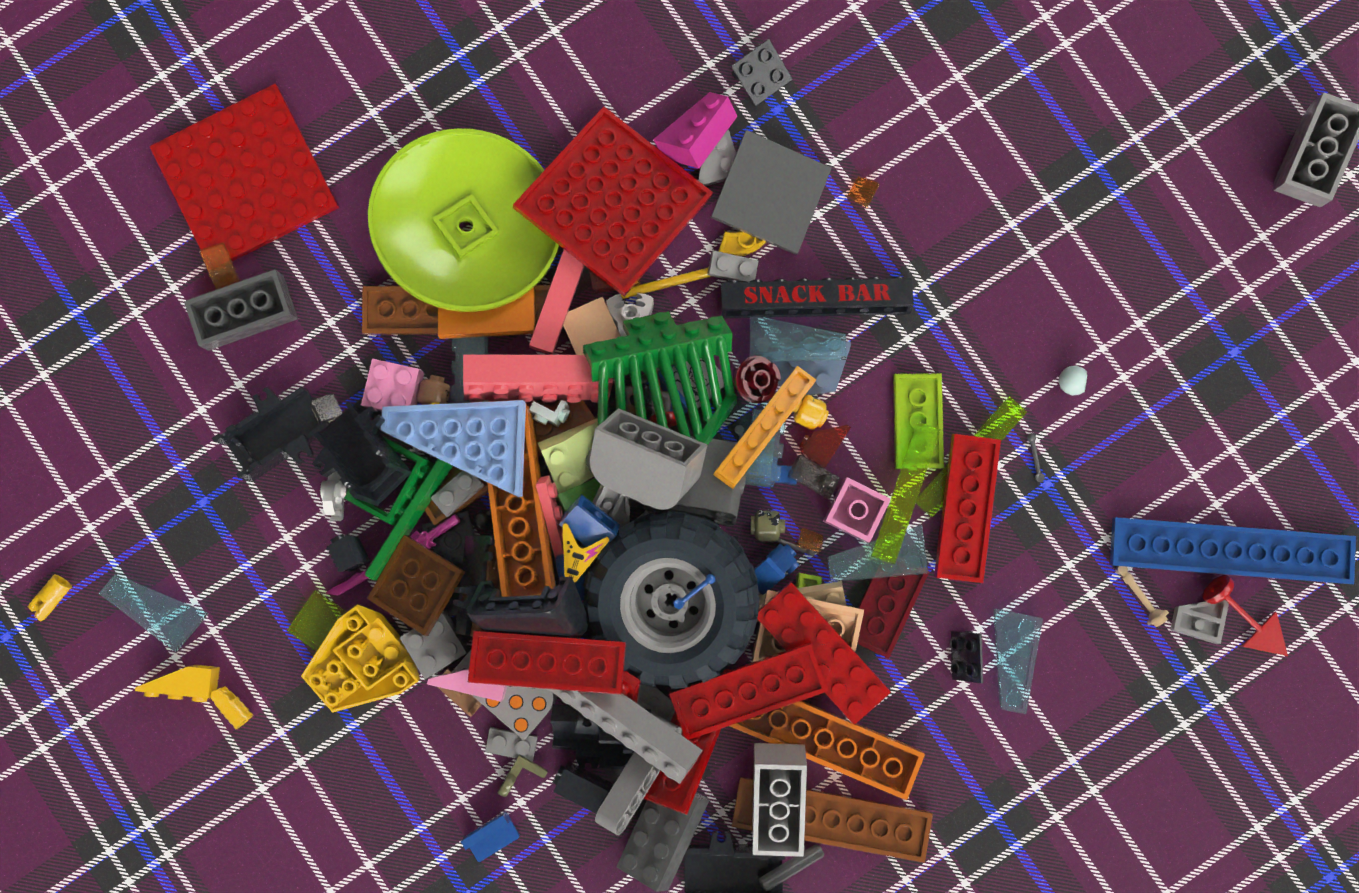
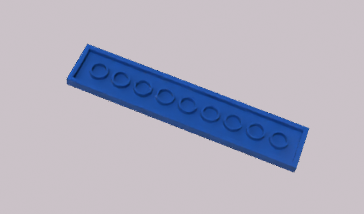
(1233, 550)

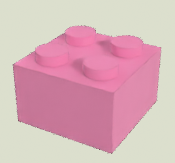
(391, 385)
(856, 510)

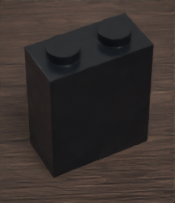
(581, 786)

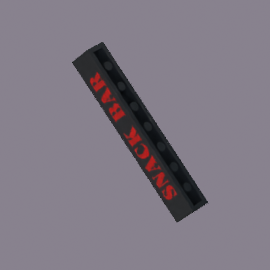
(817, 297)

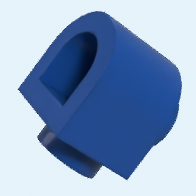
(784, 558)

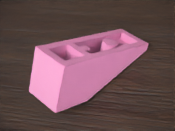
(459, 682)

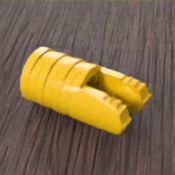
(49, 596)
(231, 707)

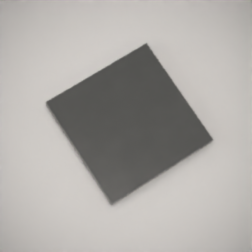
(771, 192)

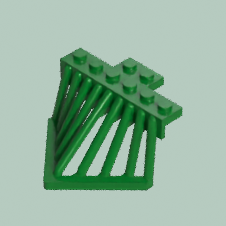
(659, 343)

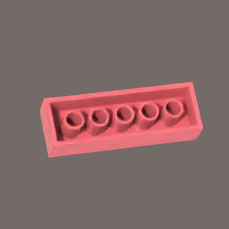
(529, 378)

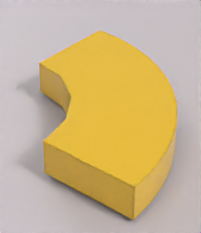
(740, 243)

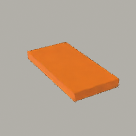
(509, 319)

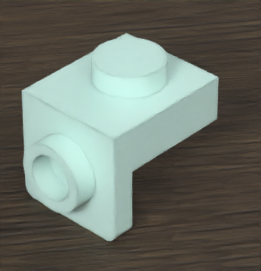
(545, 415)

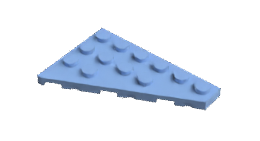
(473, 436)

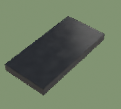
(451, 547)

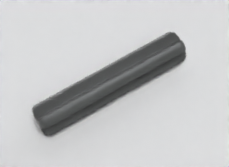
(791, 867)

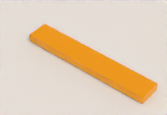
(764, 427)

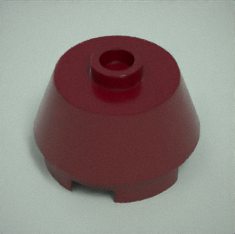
(756, 379)

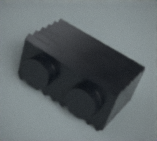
(347, 553)

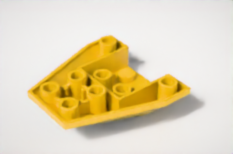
(360, 662)

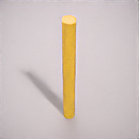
(667, 282)

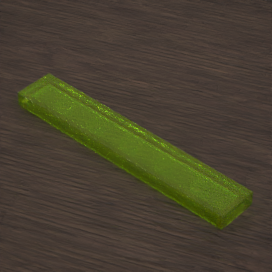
(995, 427)
(905, 493)

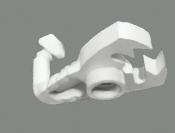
(619, 312)
(333, 497)

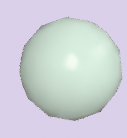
(1073, 380)

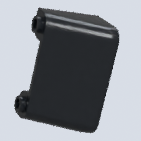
(551, 614)

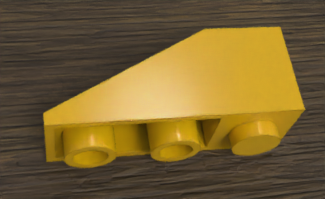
(191, 681)

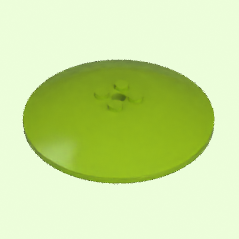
(434, 189)

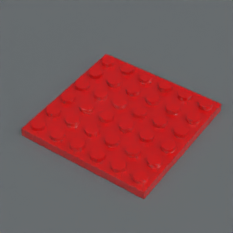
(244, 175)
(613, 201)

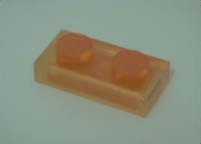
(219, 265)

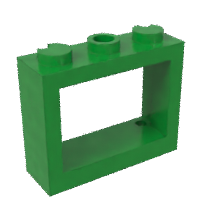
(409, 490)

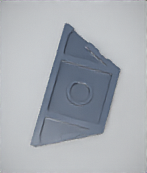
(824, 371)

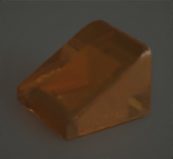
(863, 191)
(810, 540)

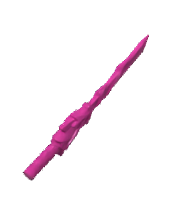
(425, 538)

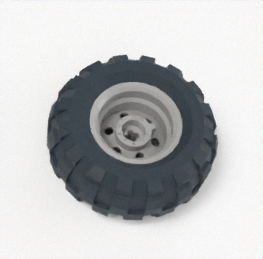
(703, 641)

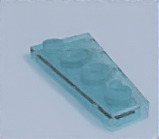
(794, 342)
(858, 563)
(157, 613)
(1016, 654)

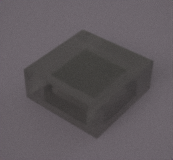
(326, 409)

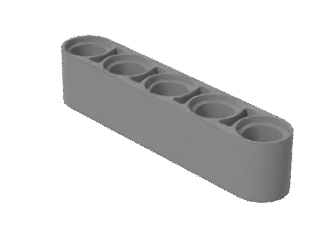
(628, 791)

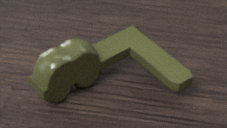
(521, 762)

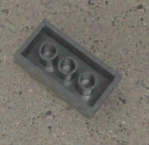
(240, 310)
(660, 843)

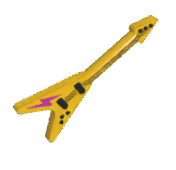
(577, 558)

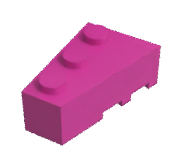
(697, 130)

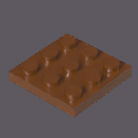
(416, 585)

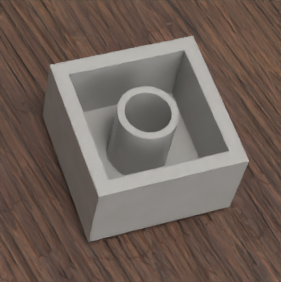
(436, 650)

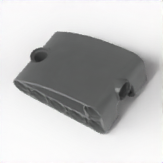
(709, 495)

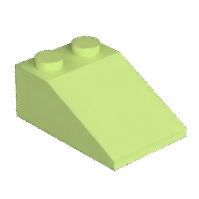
(567, 454)

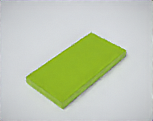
(917, 400)

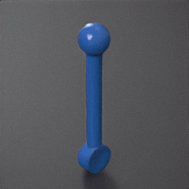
(680, 602)

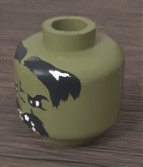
(767, 525)

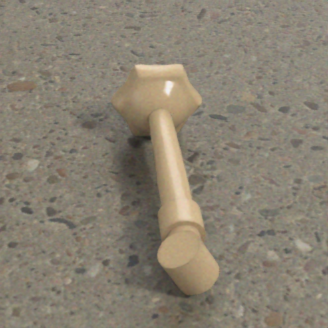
(1156, 616)

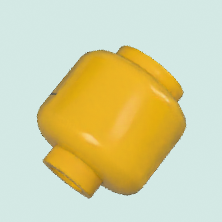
(810, 412)

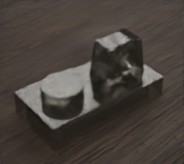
(813, 476)

